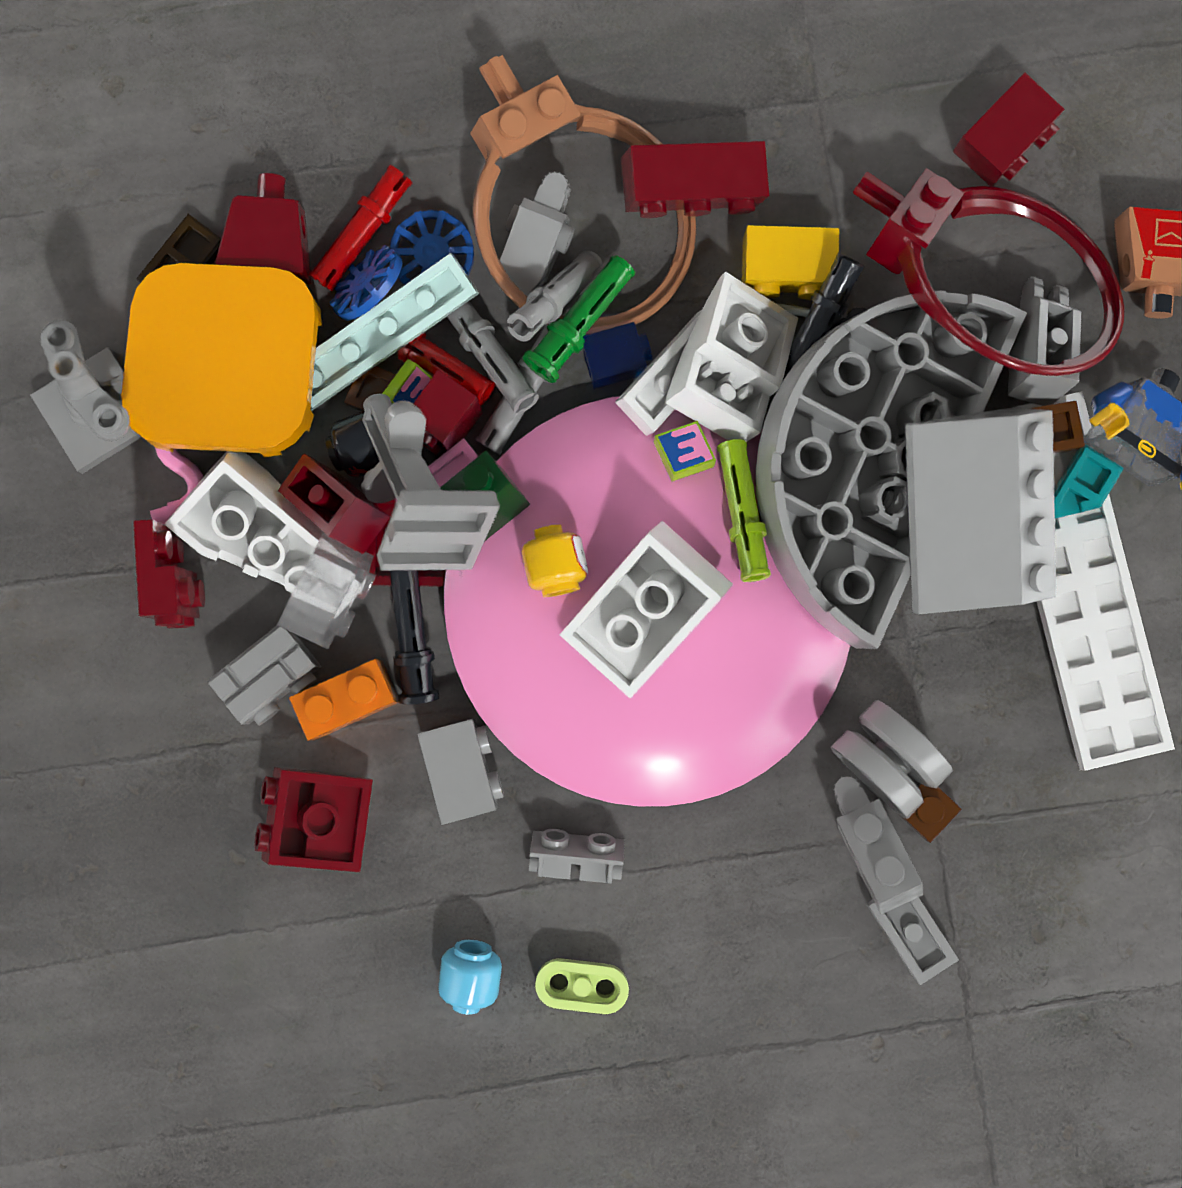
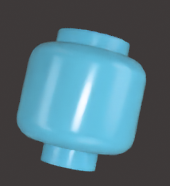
(469, 976)

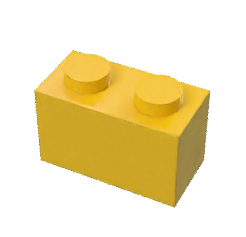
(788, 259)

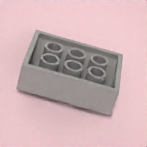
(981, 510)

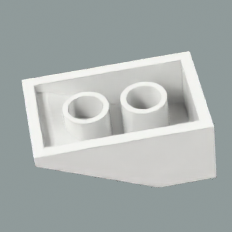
(646, 609)

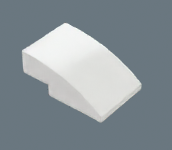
(733, 360)

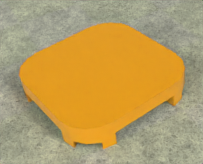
(221, 358)

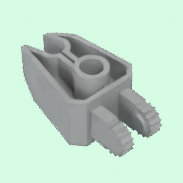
(537, 234)

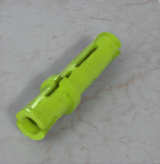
(746, 526)

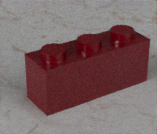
(695, 178)

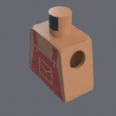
(1151, 256)

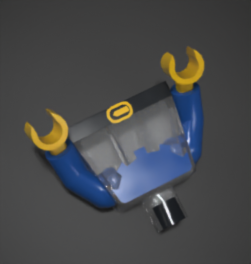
(1140, 427)

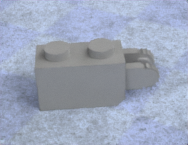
(1047, 338)

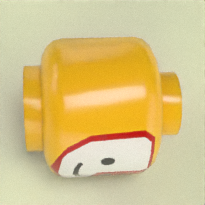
(554, 561)

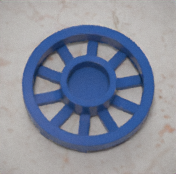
(431, 247)
(366, 283)

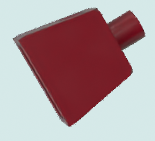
(266, 230)

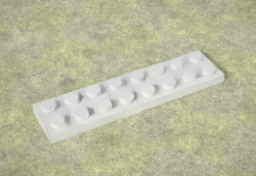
(1100, 637)

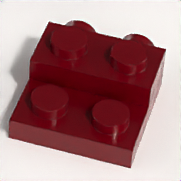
(163, 588)
(314, 820)

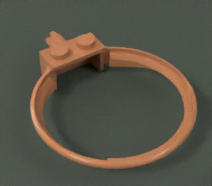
(529, 117)

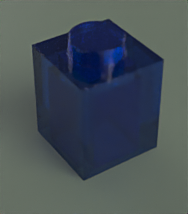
(616, 354)

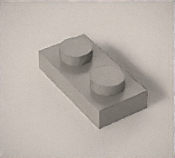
(916, 939)

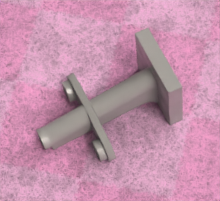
(84, 399)
(427, 525)

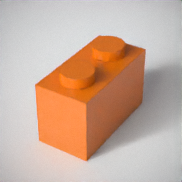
(344, 699)

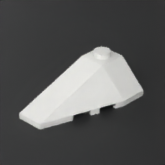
(246, 521)

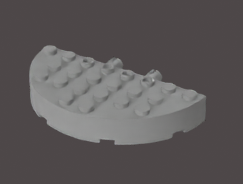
(838, 458)

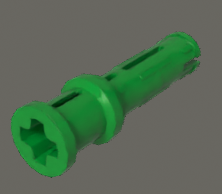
(567, 334)

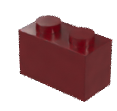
(1008, 130)
(448, 413)
(333, 504)

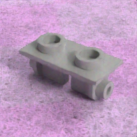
(598, 854)

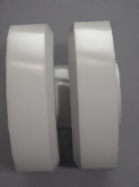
(896, 753)

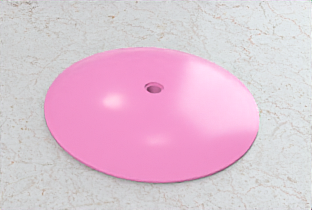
(714, 709)

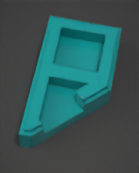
(1085, 483)

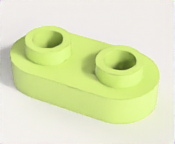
(581, 988)

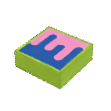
(407, 383)
(684, 451)

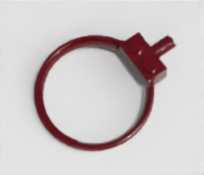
(923, 211)

